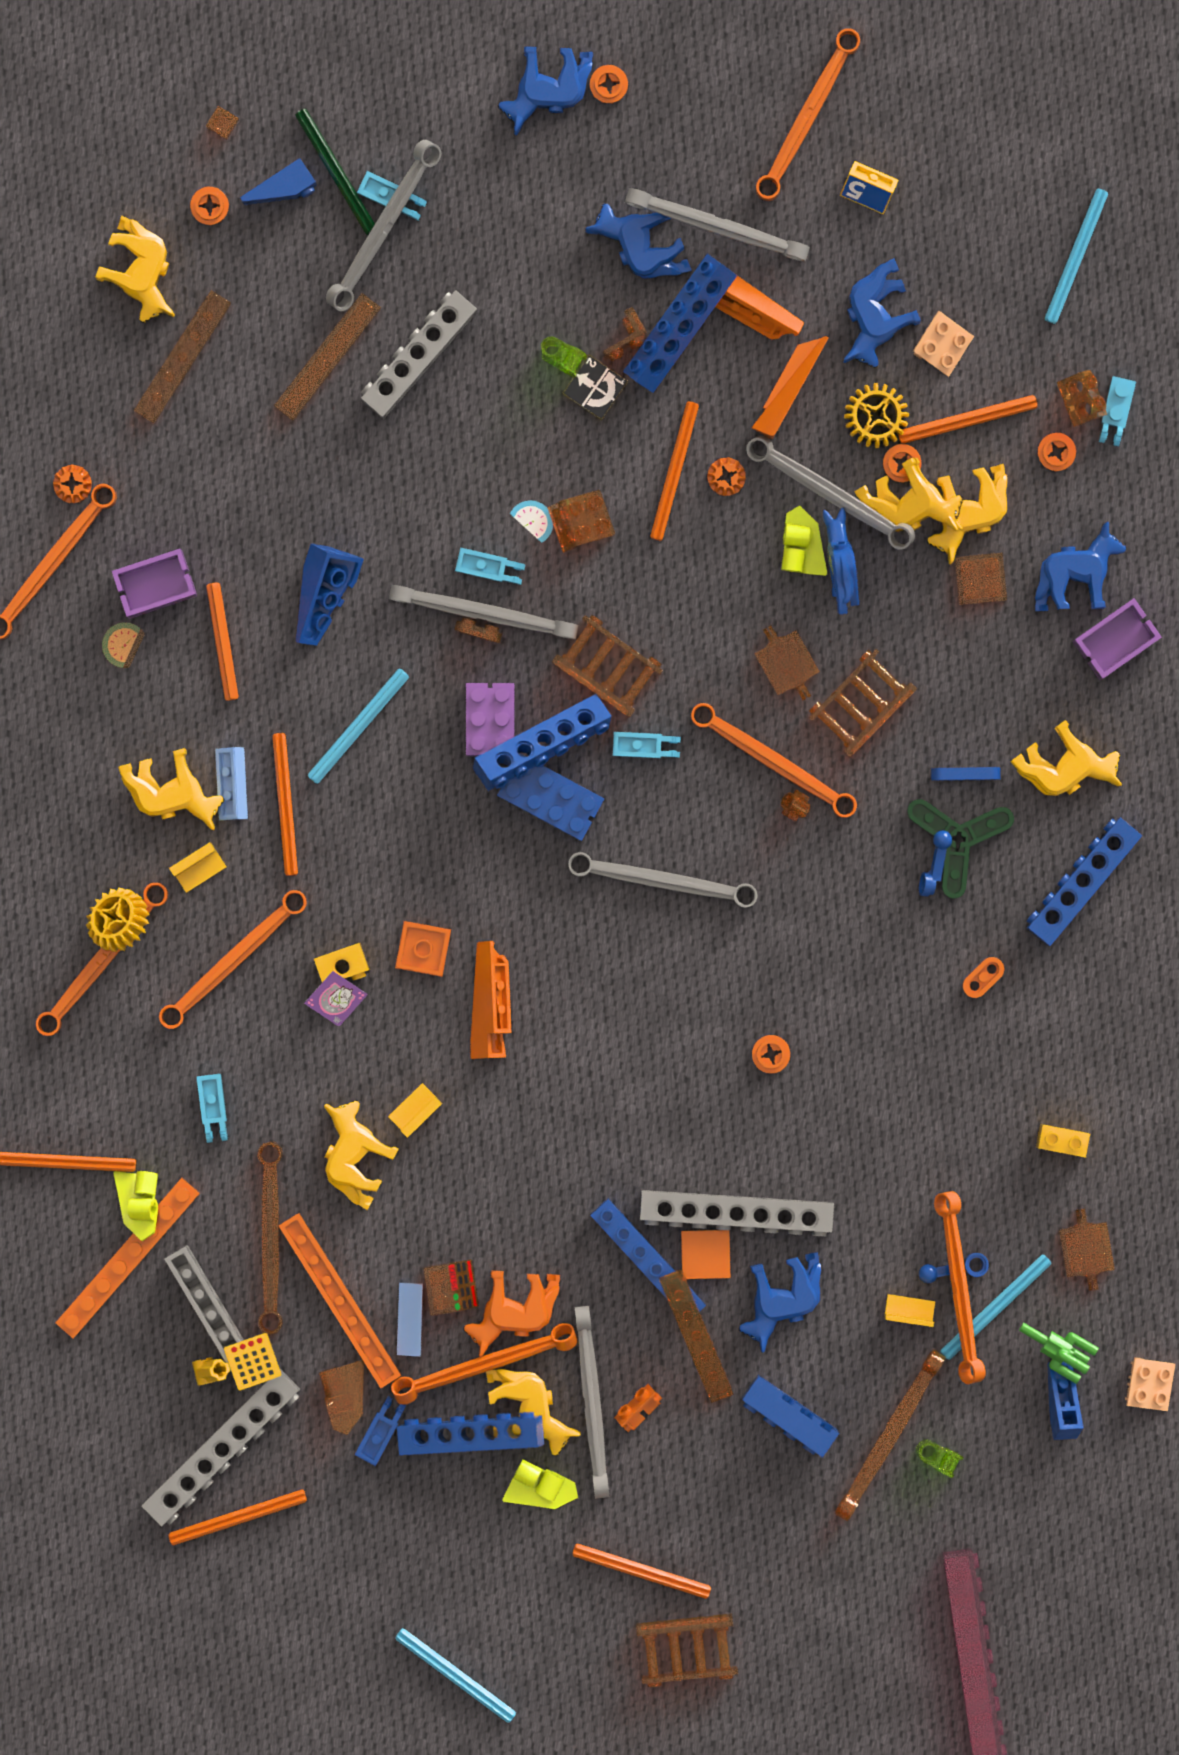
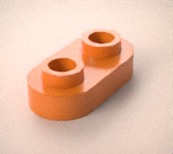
(982, 977)

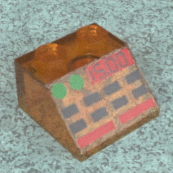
(450, 1287)

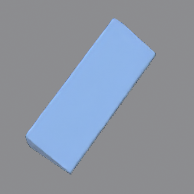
(231, 783)
(410, 1319)

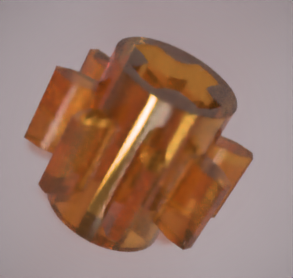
(795, 805)

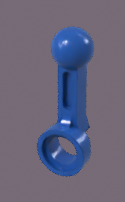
(927, 885)
(929, 1273)

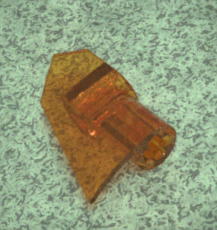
(344, 1394)

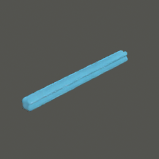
(1076, 256)
(358, 726)
(1000, 1303)
(455, 1675)

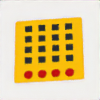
(252, 1361)

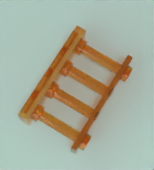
(586, 676)
(868, 725)
(673, 1629)

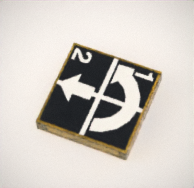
(595, 387)

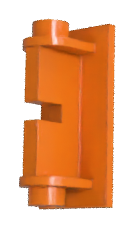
(629, 1414)

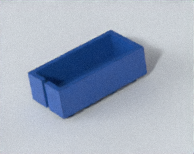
(553, 800)

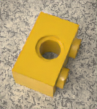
(353, 955)
(1062, 1140)

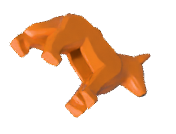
(510, 1315)

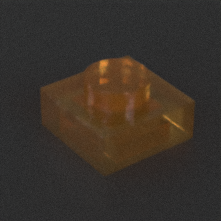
(222, 122)

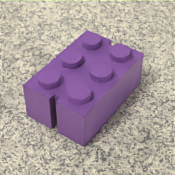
(154, 583)
(1116, 639)
(489, 716)

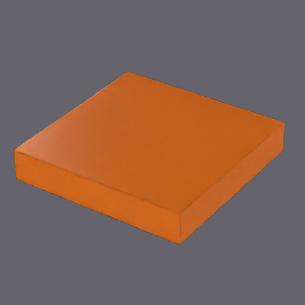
(423, 948)
(705, 1254)

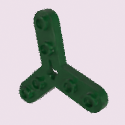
(975, 830)

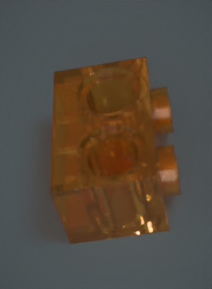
(1076, 401)

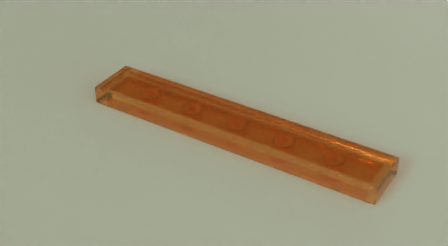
(182, 356)
(327, 356)
(696, 1336)

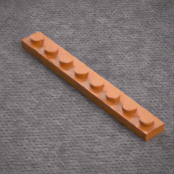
(125, 1261)
(339, 1300)

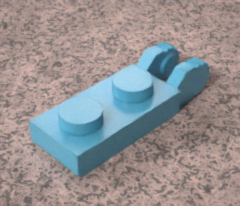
(381, 191)
(1117, 408)
(486, 566)
(642, 745)
(212, 1104)

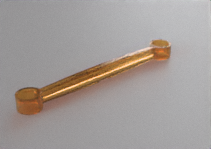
(270, 1238)
(890, 1435)

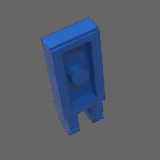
(379, 1434)

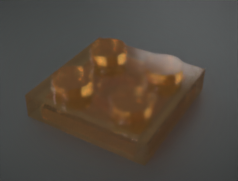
(980, 578)

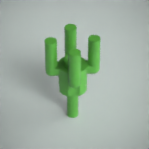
(1061, 1350)

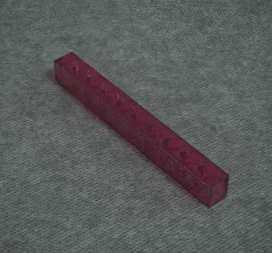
(973, 1653)

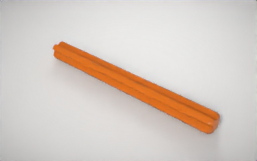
(968, 419)
(674, 470)
(285, 804)
(67, 1162)
(237, 1517)
(641, 1571)

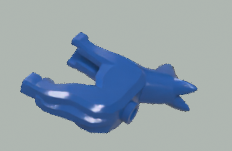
(546, 92)
(634, 239)
(873, 320)
(841, 562)
(1079, 566)
(781, 1304)

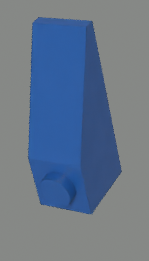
(285, 185)
(1063, 1406)

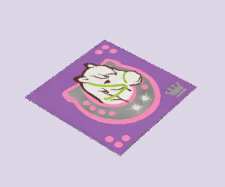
(335, 998)

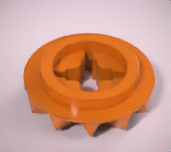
(599, 77)
(201, 198)
(1060, 441)
(898, 452)
(723, 487)
(80, 492)
(760, 1048)

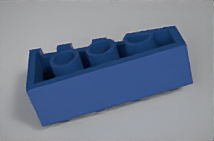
(789, 1415)

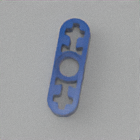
(969, 773)

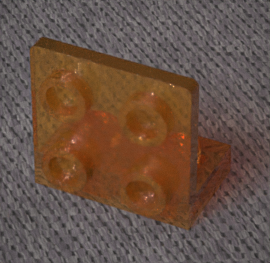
(632, 325)
(581, 520)

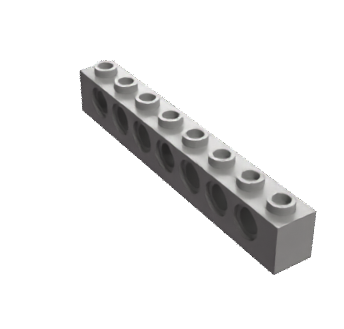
(822, 1210)
(156, 1503)

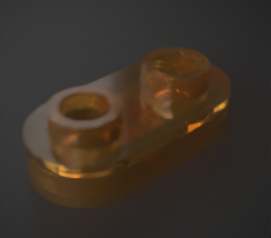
(488, 633)

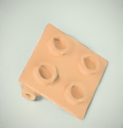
(943, 343)
(1150, 1384)

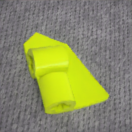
(802, 544)
(138, 1201)
(539, 1487)

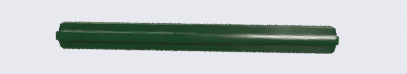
(335, 170)

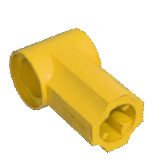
(210, 1370)

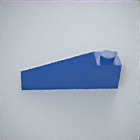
(324, 580)

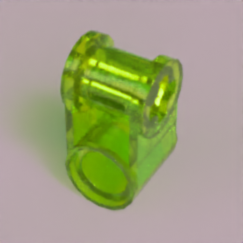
(566, 358)
(942, 1459)

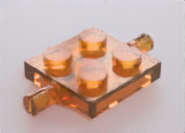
(786, 662)
(1086, 1249)

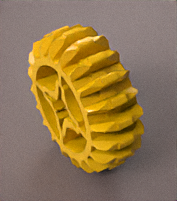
(885, 422)
(117, 933)

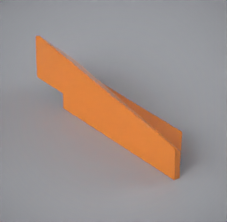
(758, 311)
(788, 386)
(490, 1003)

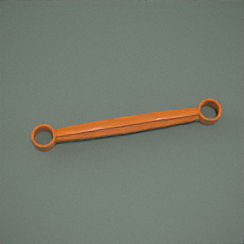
(808, 114)
(54, 558)
(774, 760)
(233, 959)
(90, 973)
(959, 1287)
(484, 1364)

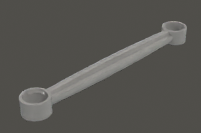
(383, 225)
(723, 227)
(830, 492)
(483, 611)
(662, 880)
(592, 1408)

